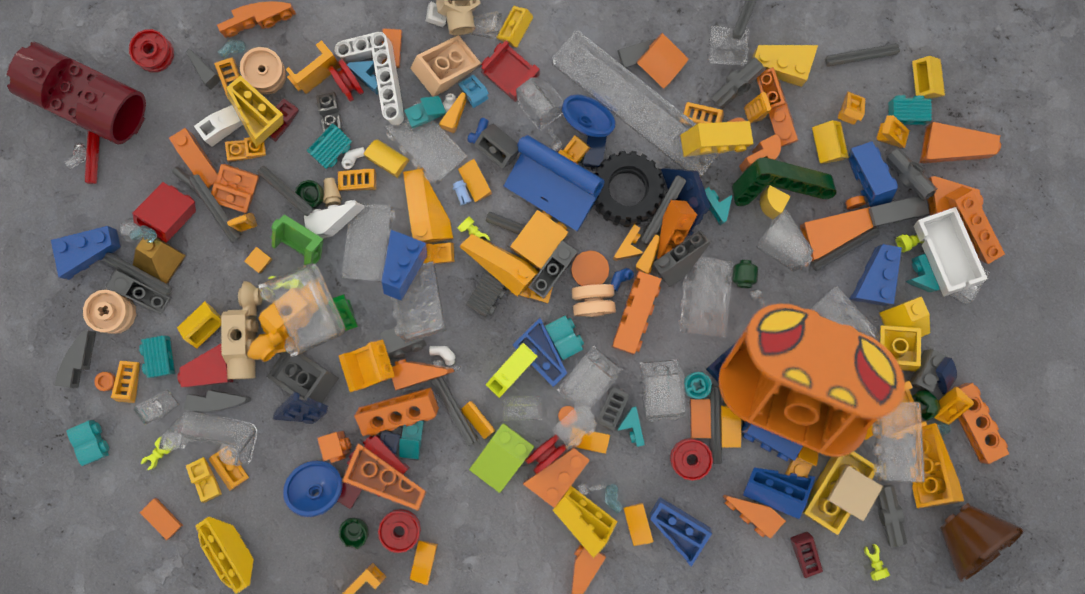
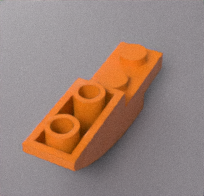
(263, 13)
(779, 113)

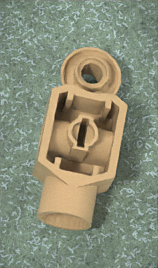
(458, 15)
(237, 323)

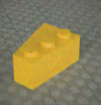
(790, 62)
(254, 110)
(716, 138)
(585, 520)

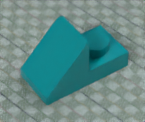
(426, 111)
(719, 210)
(926, 278)
(632, 421)
(411, 440)

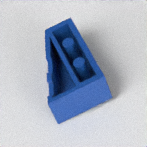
(873, 174)
(83, 249)
(402, 264)
(548, 361)
(681, 529)

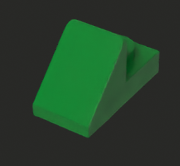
(345, 311)

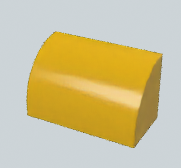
(928, 77)
(830, 142)
(386, 157)
(773, 201)
(200, 325)

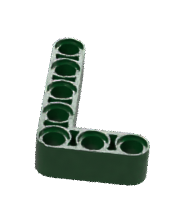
(783, 176)

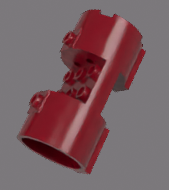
(76, 93)

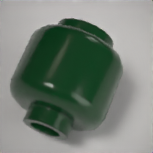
(745, 274)

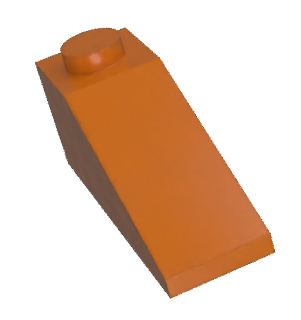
(194, 156)
(414, 372)
(585, 569)

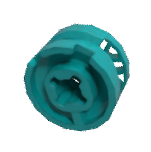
(697, 385)

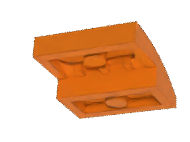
(662, 60)
(234, 187)

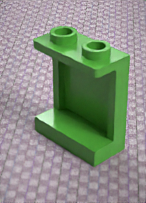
(298, 238)

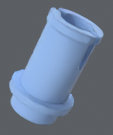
(461, 191)

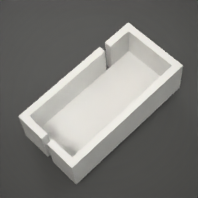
(950, 251)

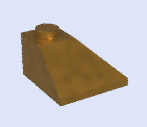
(157, 259)

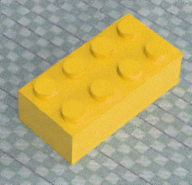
(822, 510)

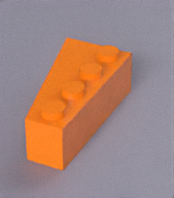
(636, 312)
(380, 478)

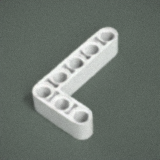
(382, 71)

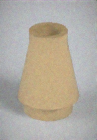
(331, 193)

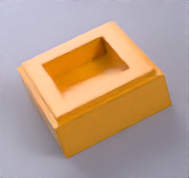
(258, 260)

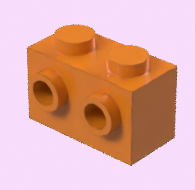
(334, 446)

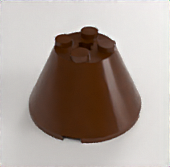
(976, 538)

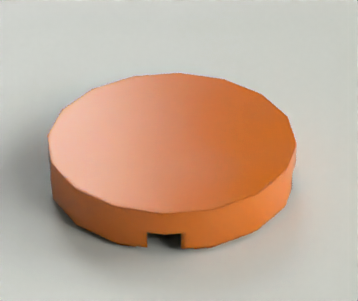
(590, 268)

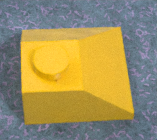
(908, 314)
(903, 344)

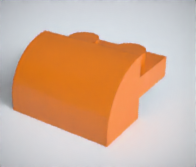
(767, 148)

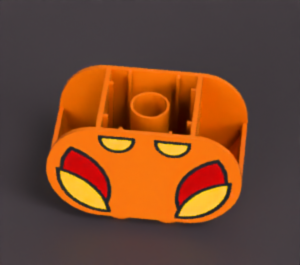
(810, 379)

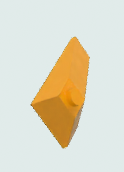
(426, 214)
(505, 266)
(940, 478)

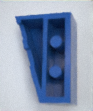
(880, 277)
(769, 441)
(779, 491)

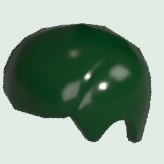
(310, 192)
(928, 403)
(353, 532)

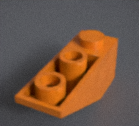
(675, 225)
(761, 516)

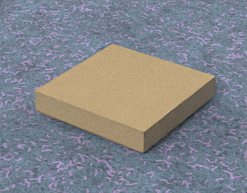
(854, 493)

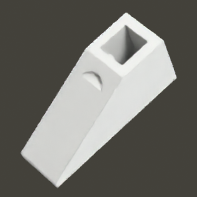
(218, 125)
(329, 221)

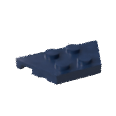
(692, 192)
(300, 410)

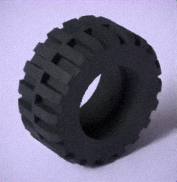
(644, 170)

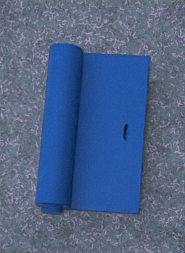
(566, 186)

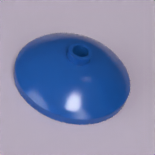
(588, 116)
(308, 480)

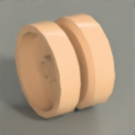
(264, 60)
(593, 297)
(109, 312)

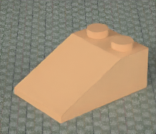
(444, 65)

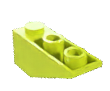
(511, 370)

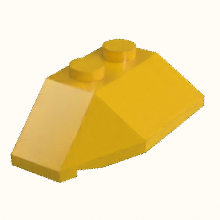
(226, 553)

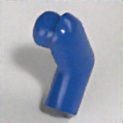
(483, 123)
(621, 276)

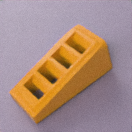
(225, 63)
(757, 108)
(711, 111)
(452, 117)
(362, 172)
(243, 222)
(646, 261)
(119, 381)

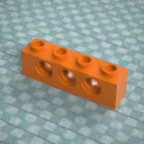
(976, 224)
(403, 404)
(976, 435)

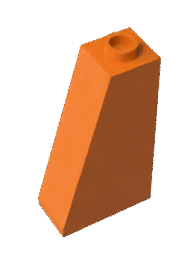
(955, 143)
(835, 230)

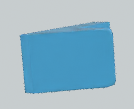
(364, 72)
(474, 90)

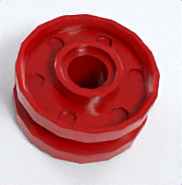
(142, 44)
(346, 80)
(546, 454)
(700, 467)
(393, 541)

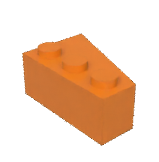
(557, 477)

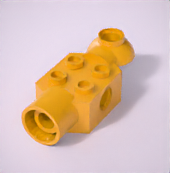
(264, 346)

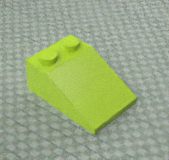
(501, 457)

